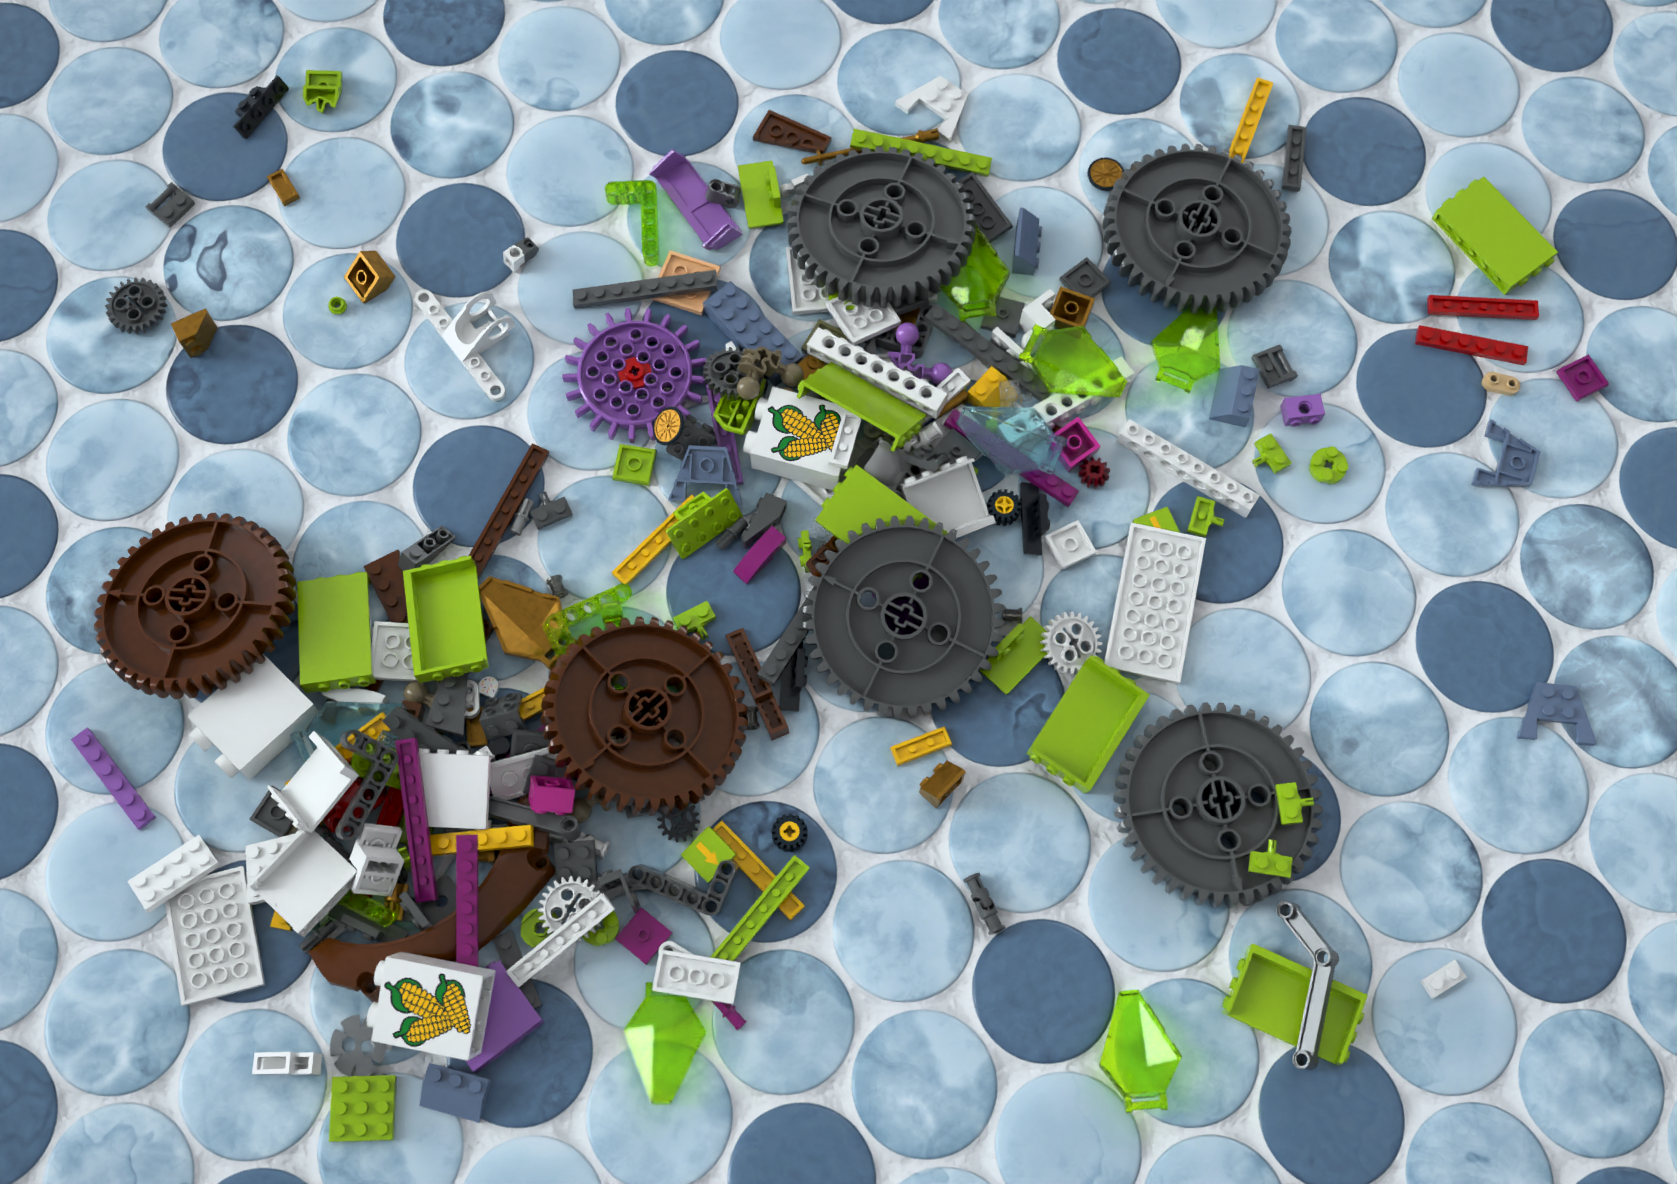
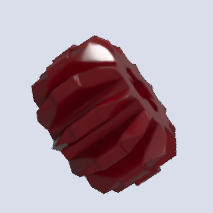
(1093, 478)

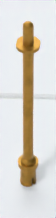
(920, 136)

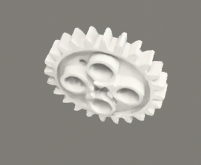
(1057, 651)
(554, 901)

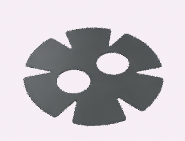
(356, 1058)

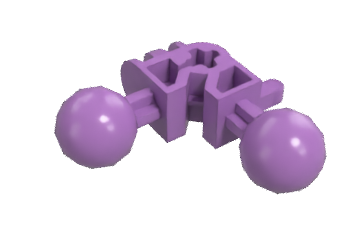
(907, 335)

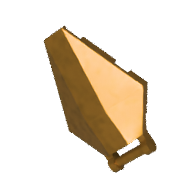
(519, 617)

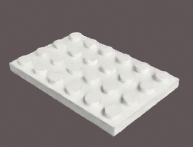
(214, 938)

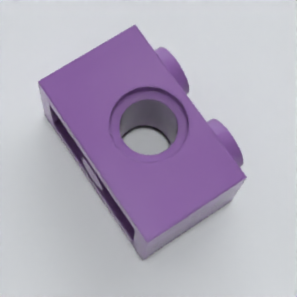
(1310, 404)

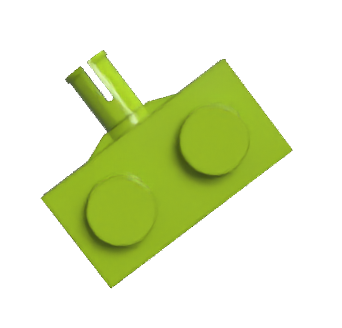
(1271, 454)
(1203, 516)
(806, 546)
(696, 619)
(1290, 803)
(1270, 862)

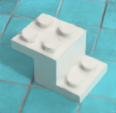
(1037, 313)
(376, 860)

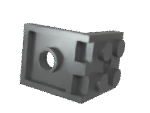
(428, 912)

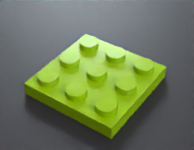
(362, 1108)

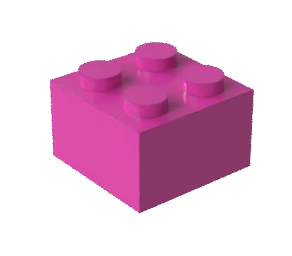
(1080, 444)
(551, 795)

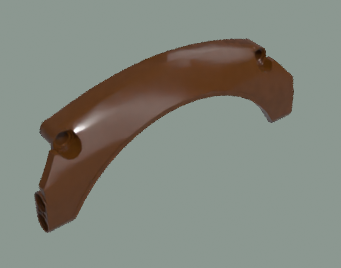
(501, 898)

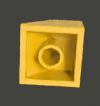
(986, 390)

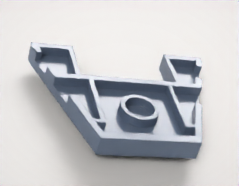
(1515, 464)
(705, 465)
(1558, 705)

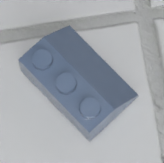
(1026, 243)
(1234, 395)
(454, 1092)

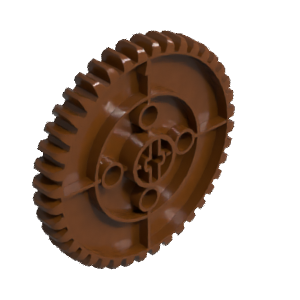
(195, 606)
(644, 770)

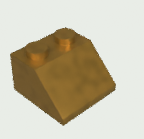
(369, 275)
(1071, 308)
(195, 332)
(941, 783)

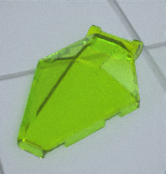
(979, 282)
(1188, 349)
(1073, 363)
(663, 1043)
(1138, 1053)

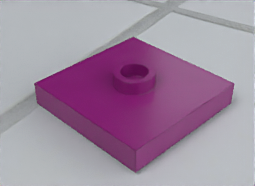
(1582, 378)
(643, 936)

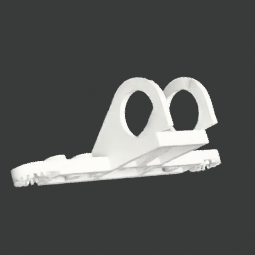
(466, 340)

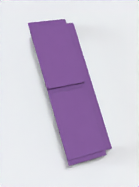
(688, 193)

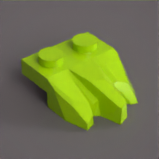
(322, 88)

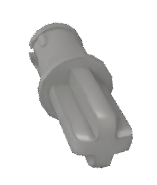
(521, 517)

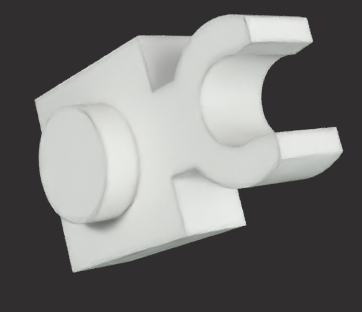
(787, 189)

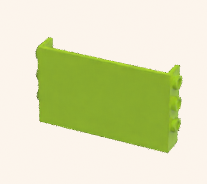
(1494, 235)
(865, 401)
(862, 501)
(445, 619)
(334, 632)
(1088, 724)
(1273, 996)

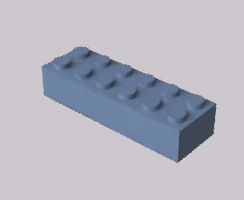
(748, 326)

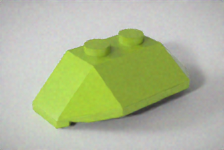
(738, 414)

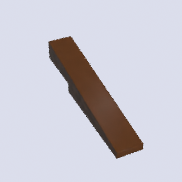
(759, 689)

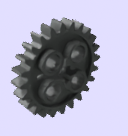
(124, 317)
(722, 372)

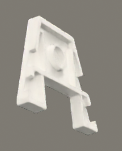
(942, 99)

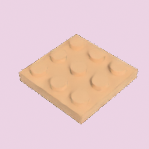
(682, 264)

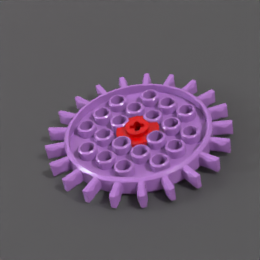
(622, 334)

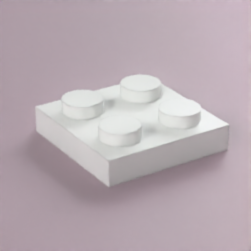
(1070, 544)

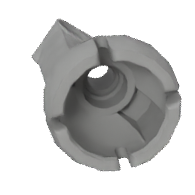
(887, 465)

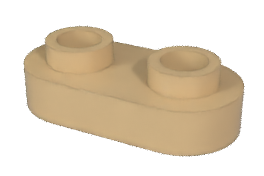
(1501, 383)

